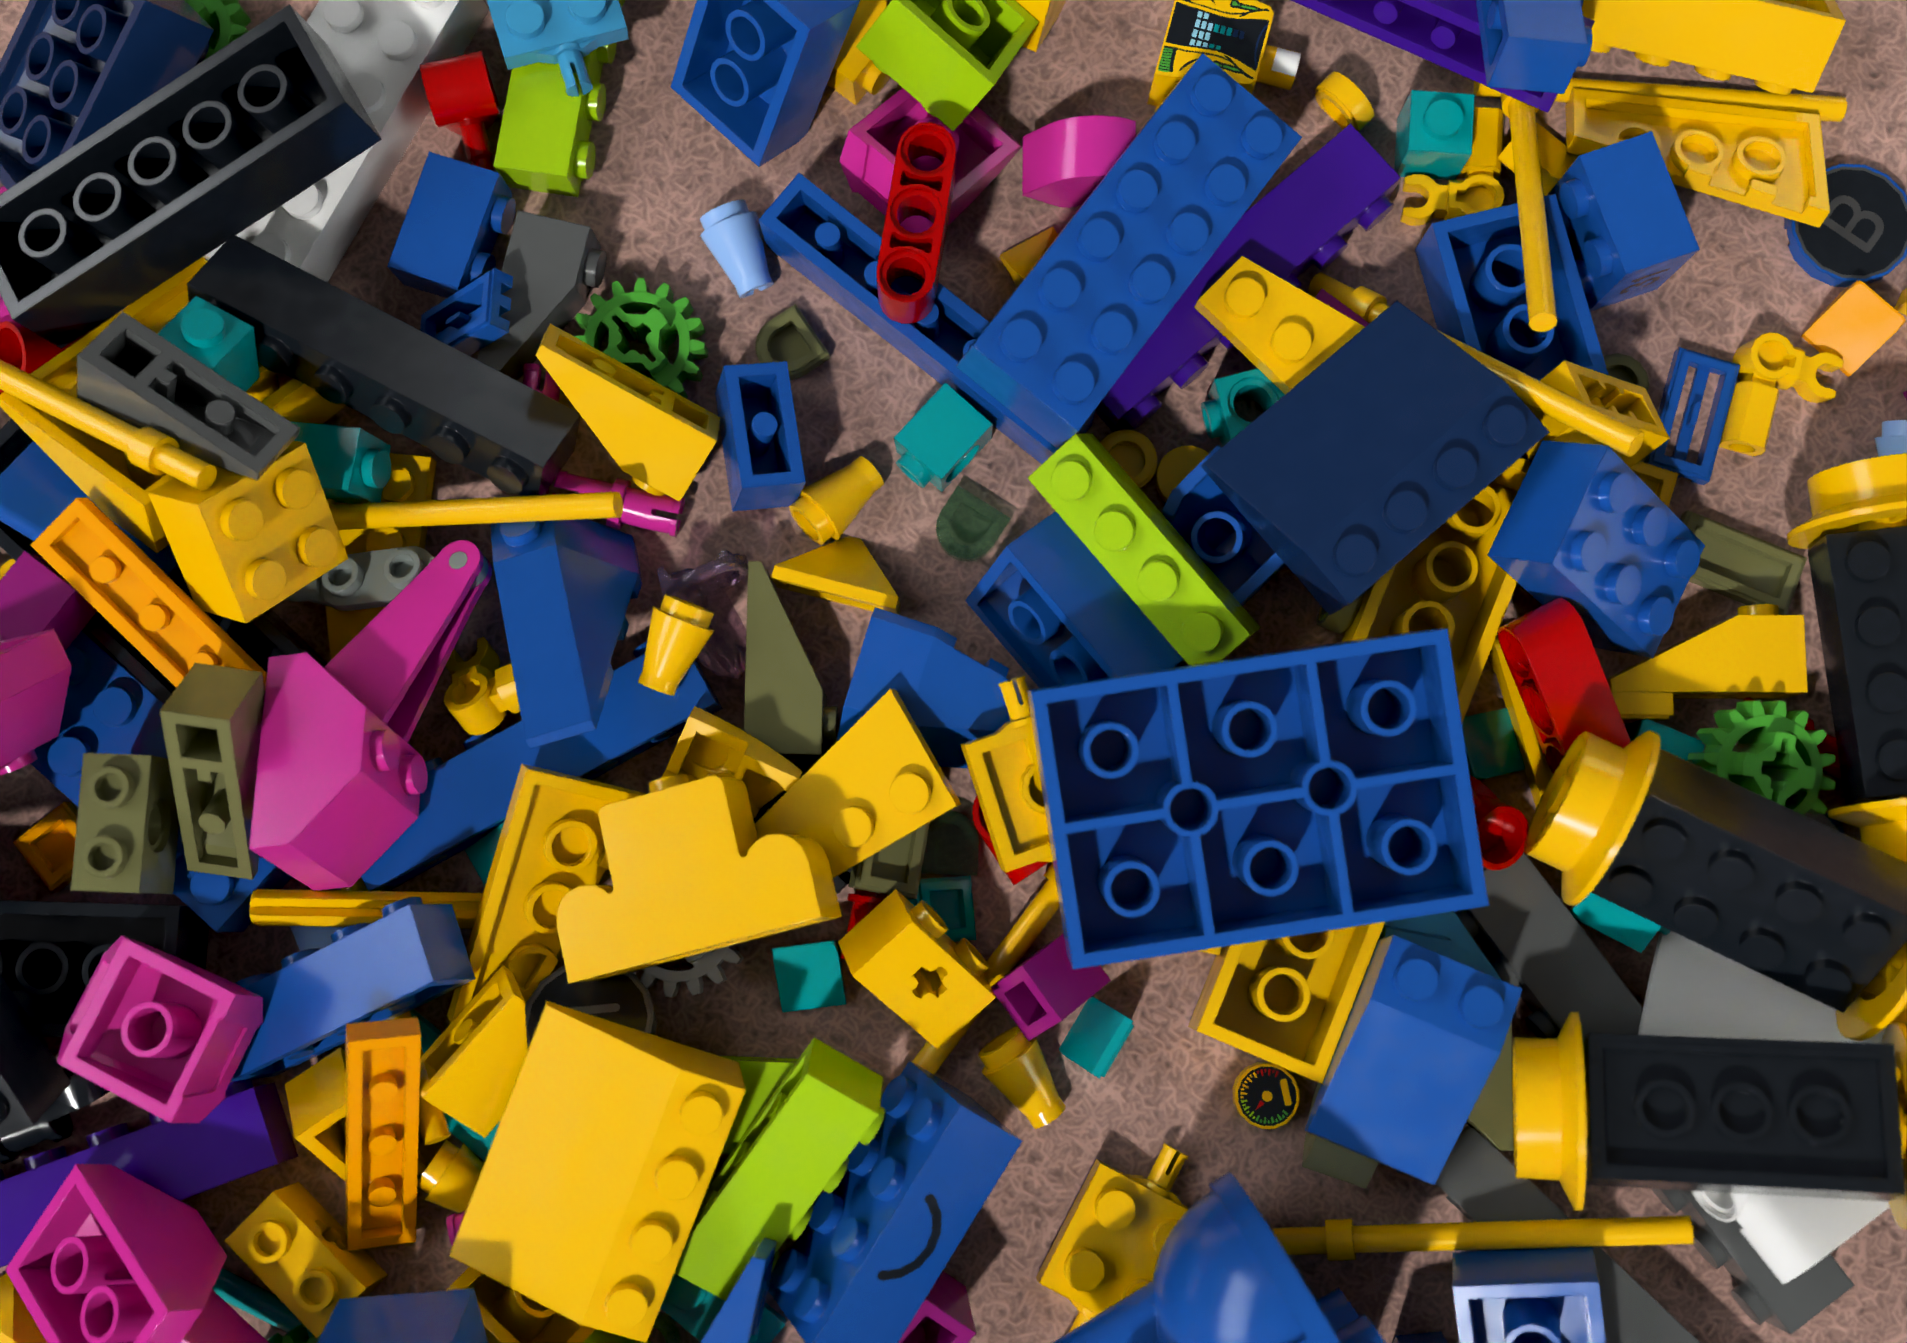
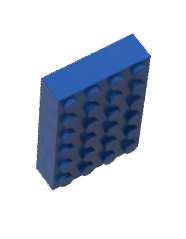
(1258, 798)

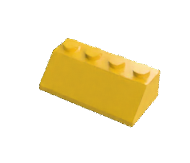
(1763, 40)

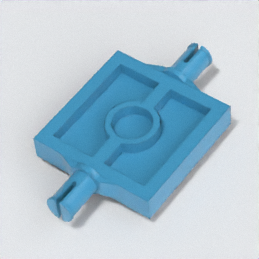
(557, 33)

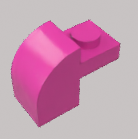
(1072, 157)

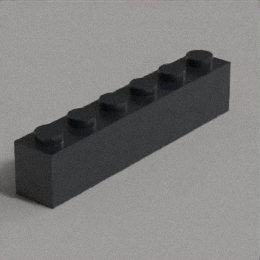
(391, 370)

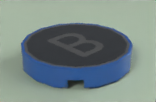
(1861, 234)

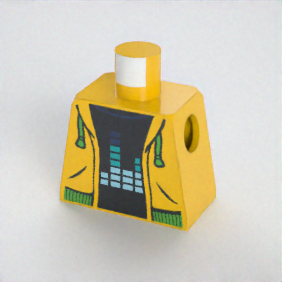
(1228, 34)

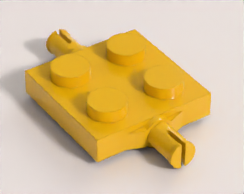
(1010, 784)
(1113, 1235)

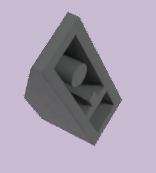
(552, 276)
(162, 387)

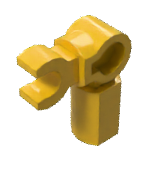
(1479, 189)
(1767, 366)
(476, 695)

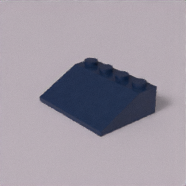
(83, 67)
(1372, 454)

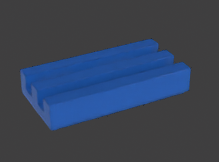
(472, 314)
(1704, 364)

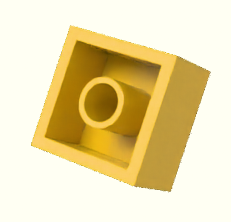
(250, 538)

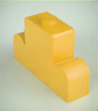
(689, 881)

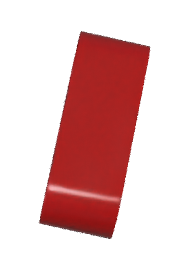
(916, 194)
(1560, 679)

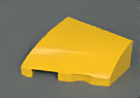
(721, 749)

